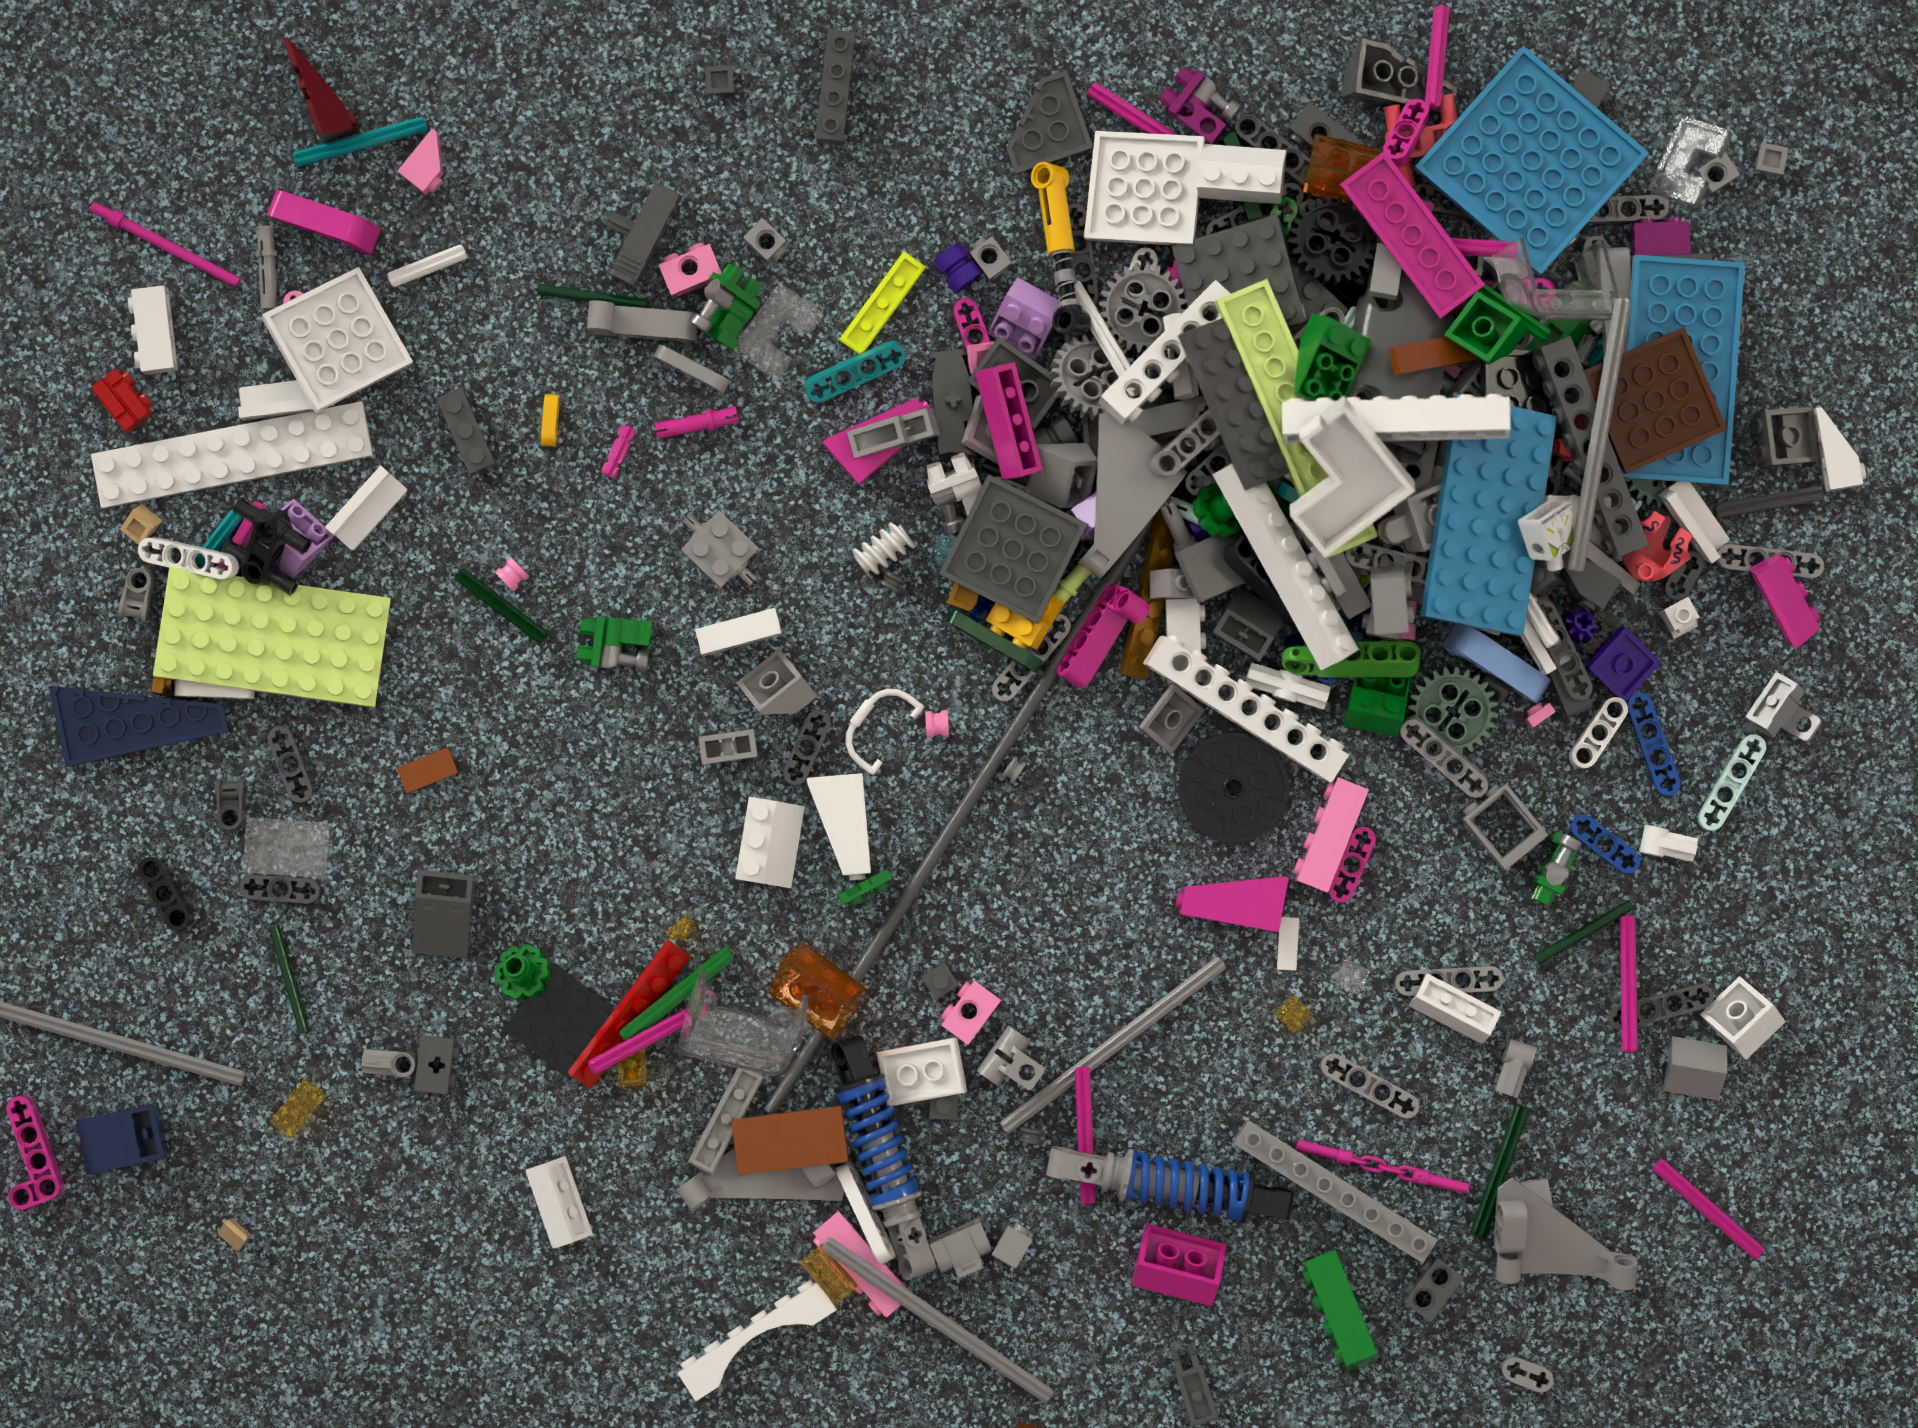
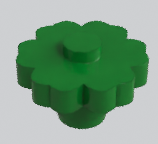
(1215, 512)
(522, 972)

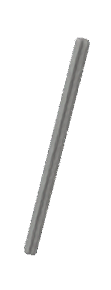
(1599, 434)
(121, 1044)
(1114, 1044)
(937, 1319)

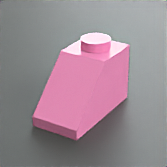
(424, 165)

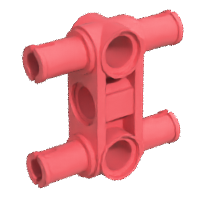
(1429, 135)

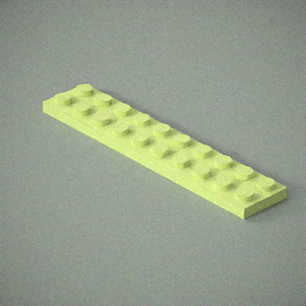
(1271, 365)

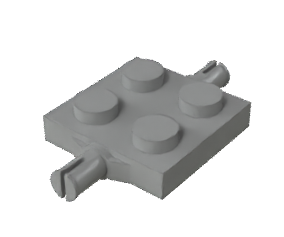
(719, 549)

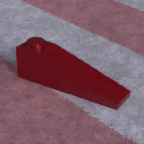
(325, 108)

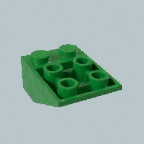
(1328, 359)
(1377, 704)

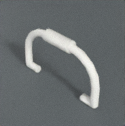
(862, 713)

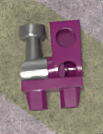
(1191, 105)

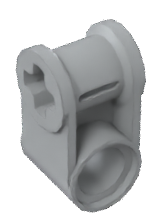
(137, 596)

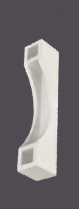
(805, 1308)

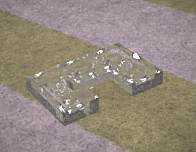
(1672, 175)
(778, 309)

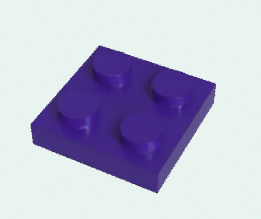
(1623, 663)

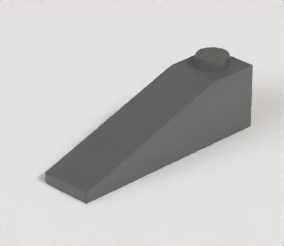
(1385, 77)

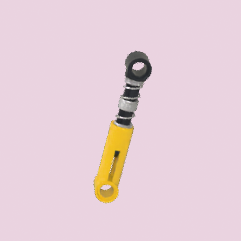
(1052, 186)

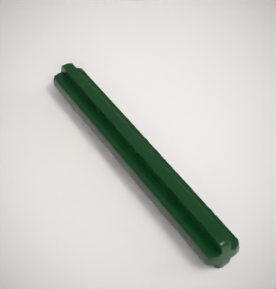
(1499, 1170)

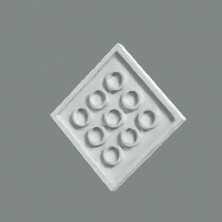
(1143, 188)
(337, 339)

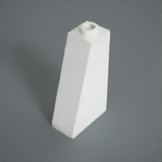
(843, 814)

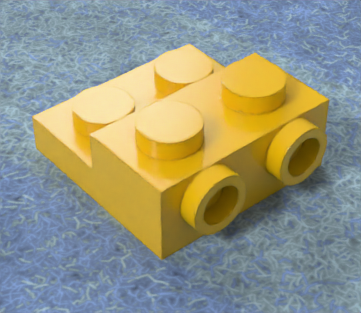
(1023, 630)

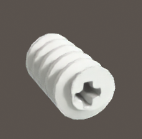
(882, 549)

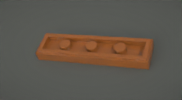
(1428, 355)

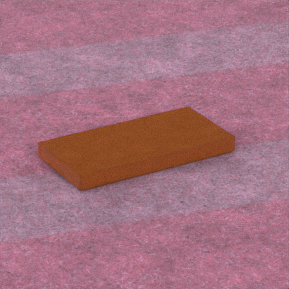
(790, 1140)

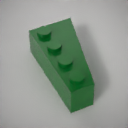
(1341, 1312)

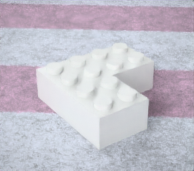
(1361, 480)

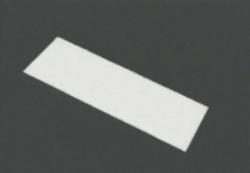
(1288, 943)

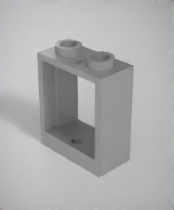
(1522, 847)

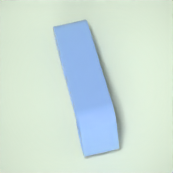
(1497, 661)

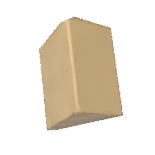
(140, 524)
(234, 1234)

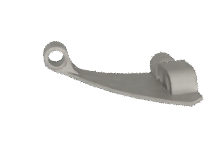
(1125, 490)
(798, 1183)
(1542, 1240)

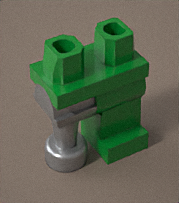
(727, 306)
(609, 640)
(1555, 869)

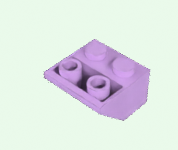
(1025, 318)
(302, 521)

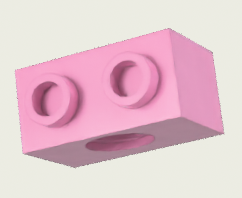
(680, 283)
(965, 1028)

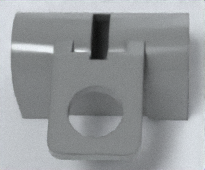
(1779, 708)
(1007, 1058)
(961, 1248)

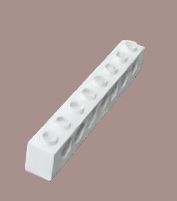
(1324, 766)

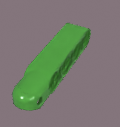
(1365, 661)

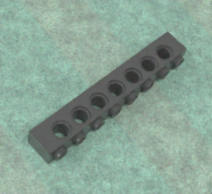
(1584, 406)

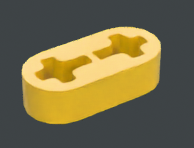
(550, 420)

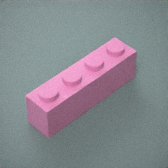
(1331, 834)
(846, 1234)

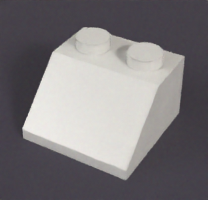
(1743, 1017)

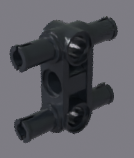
(266, 545)

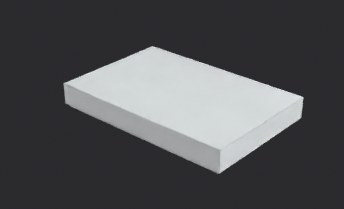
(922, 1071)

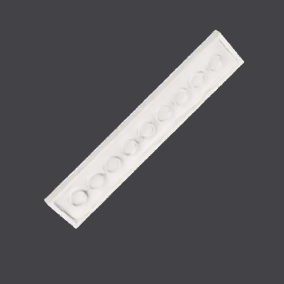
(232, 455)

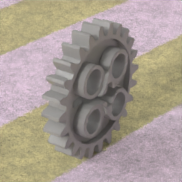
(1152, 283)
(1082, 358)

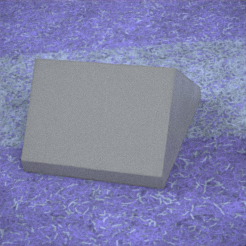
(1171, 718)
(1695, 1068)

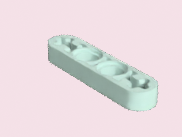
(1728, 780)

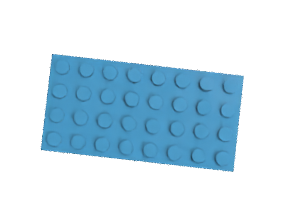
(1708, 303)
(1477, 552)

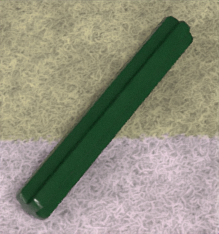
(501, 606)

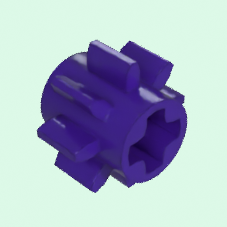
(1580, 625)

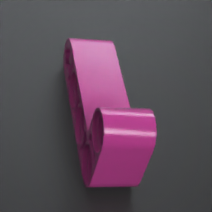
(324, 221)
(1099, 633)
(29, 1150)

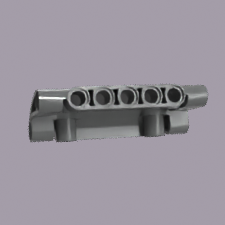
(1390, 325)

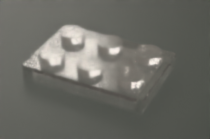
(286, 847)

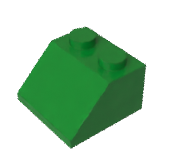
(1486, 329)

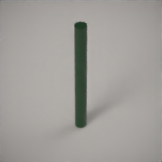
(584, 295)
(1583, 932)
(289, 979)

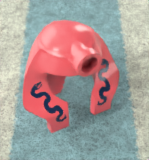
(1653, 561)

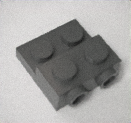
(1785, 437)

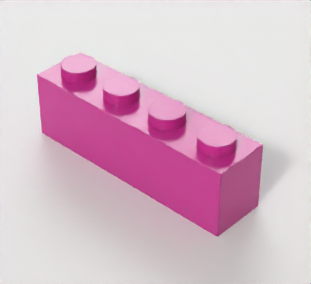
(1008, 420)

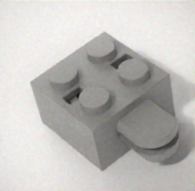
(1413, 519)

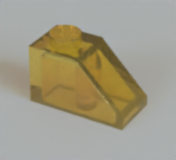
(633, 1071)

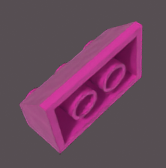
(1786, 599)
(1179, 1264)

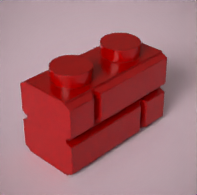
(122, 400)

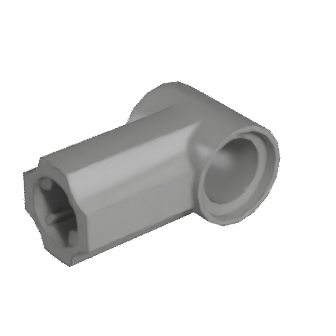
(387, 1062)
(1516, 1062)

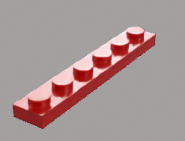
(641, 995)

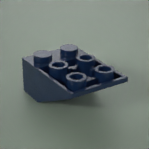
(123, 1138)

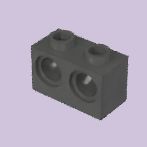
(1438, 1293)

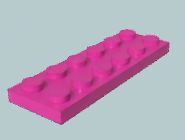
(1412, 234)

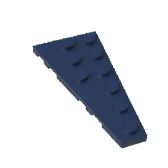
(116, 724)

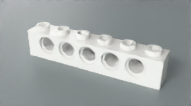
(1115, 397)

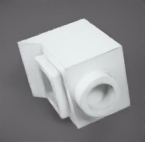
(1680, 617)

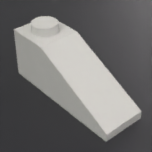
(1837, 458)

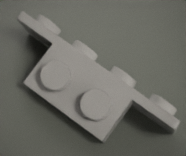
(1338, 579)

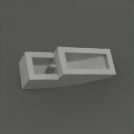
(893, 433)

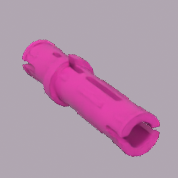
(697, 422)

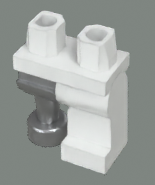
(954, 486)

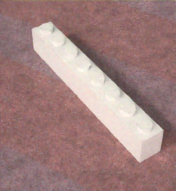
(1412, 417)
(1288, 569)

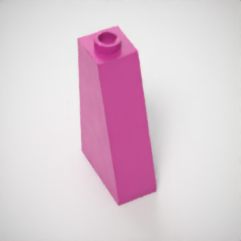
(864, 467)
(1242, 903)

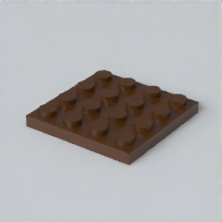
(1659, 401)

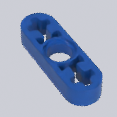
(1617, 862)

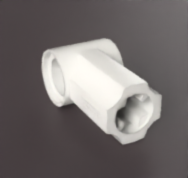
(1662, 843)

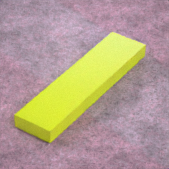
(882, 303)

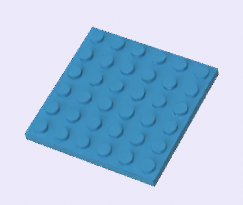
(1531, 159)

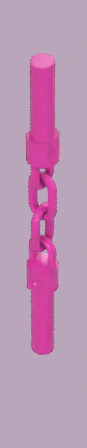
(1346, 1157)

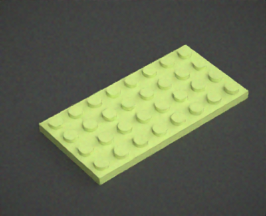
(269, 642)

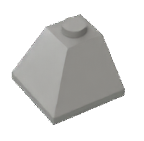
(776, 686)

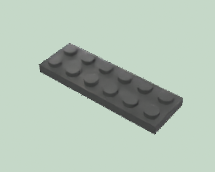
(1233, 404)

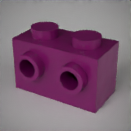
(1660, 238)

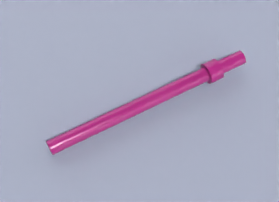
(117, 220)

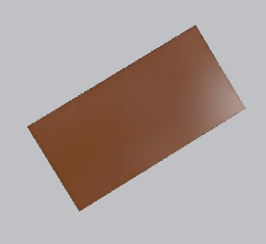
(427, 770)

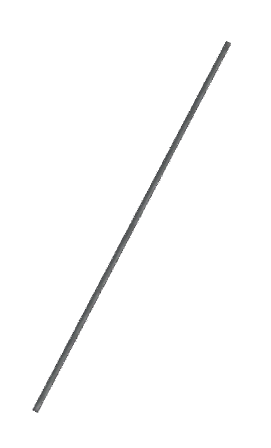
(958, 817)

